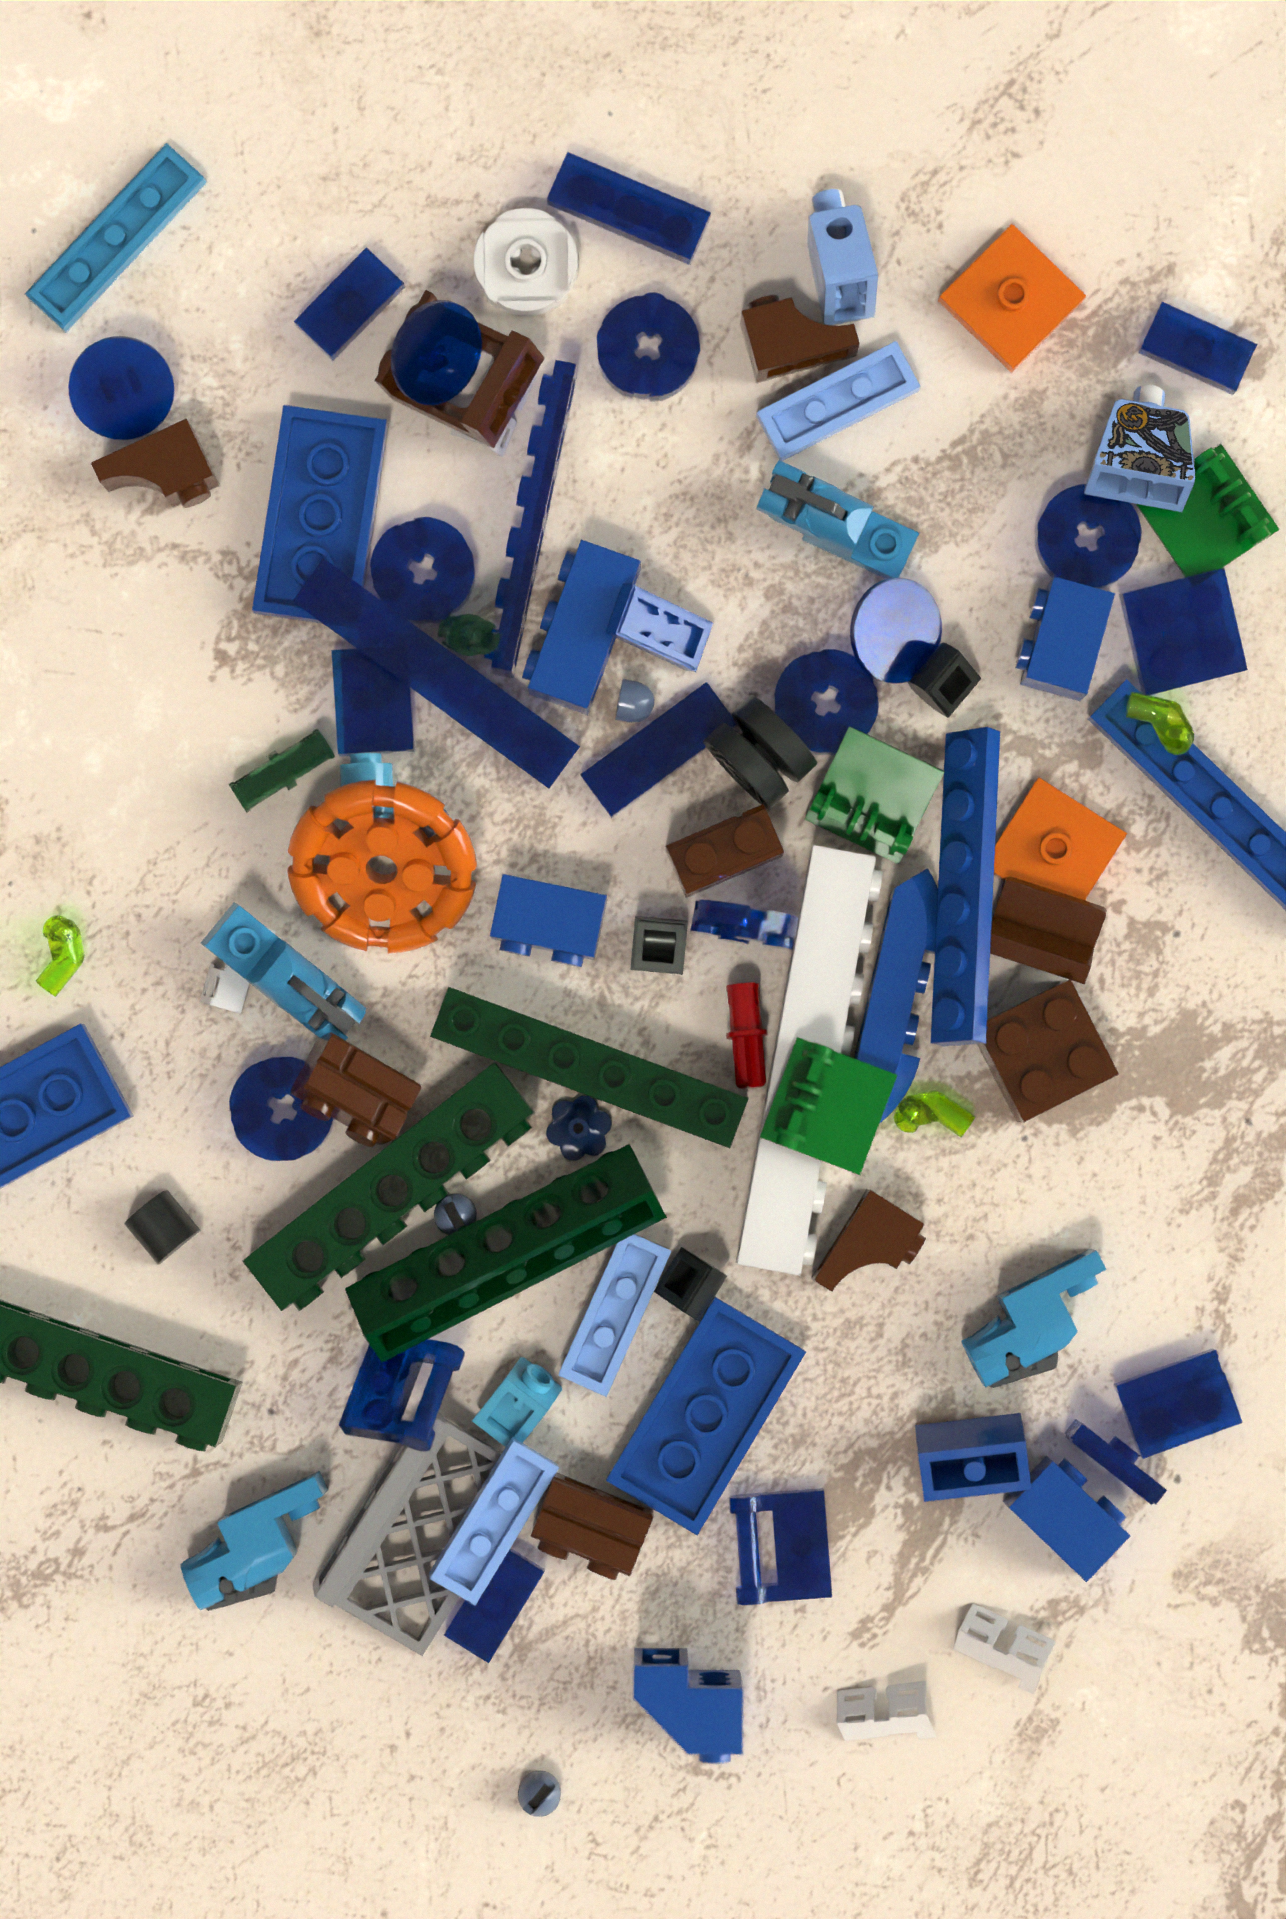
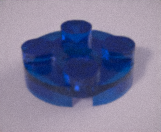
(643, 377)
(412, 543)
(1116, 546)
(817, 673)
(742, 924)
(253, 1115)

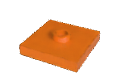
(1011, 298)
(1056, 843)

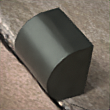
(944, 679)
(659, 945)
(162, 1226)
(690, 1284)

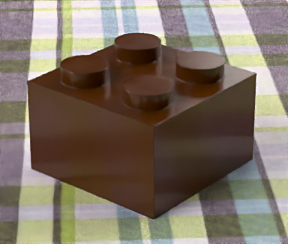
(1045, 1051)

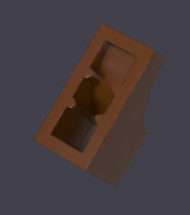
(788, 342)
(165, 462)
(871, 1235)

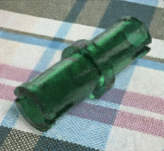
(468, 634)
(282, 770)

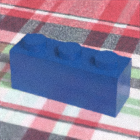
(576, 641)

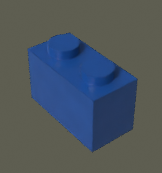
(1065, 638)
(548, 919)
(972, 1457)
(1068, 1518)

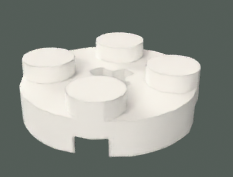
(503, 242)

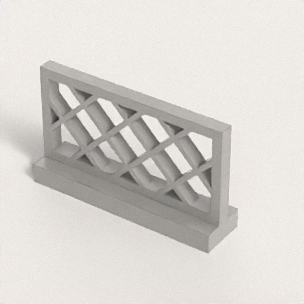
(376, 1520)

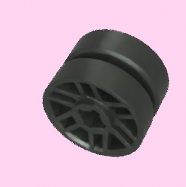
(760, 752)

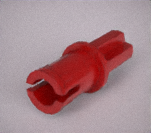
(746, 1034)

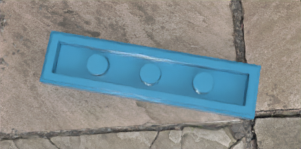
(116, 237)

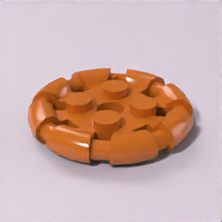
(375, 894)

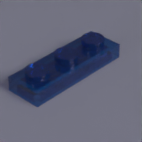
(628, 208)
(656, 750)

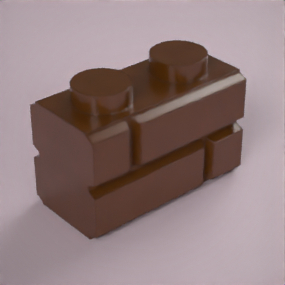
(724, 851)
(355, 1091)
(592, 1526)

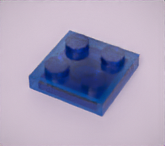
(1183, 631)

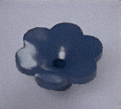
(594, 1122)

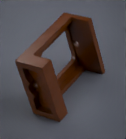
(498, 395)

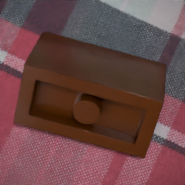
(1046, 929)

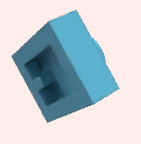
(518, 1402)

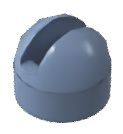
(634, 702)
(464, 1208)
(531, 1785)

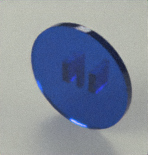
(436, 352)
(121, 387)
(895, 629)

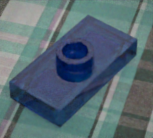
(349, 304)
(1197, 348)
(1116, 1459)
(485, 1625)

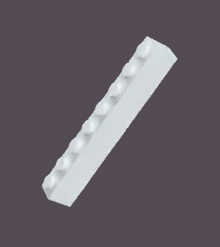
(815, 1009)

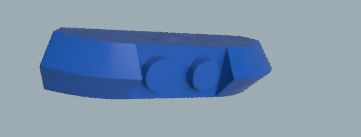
(896, 976)

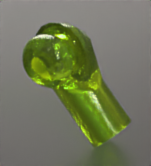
(1166, 718)
(66, 953)
(930, 1108)

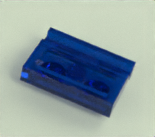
(370, 706)
(1178, 1403)

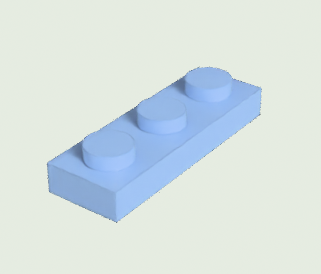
(838, 401)
(614, 1313)
(493, 1521)

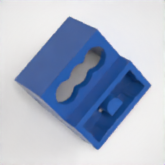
(692, 1706)

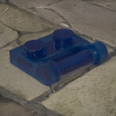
(385, 1388)
(798, 1545)

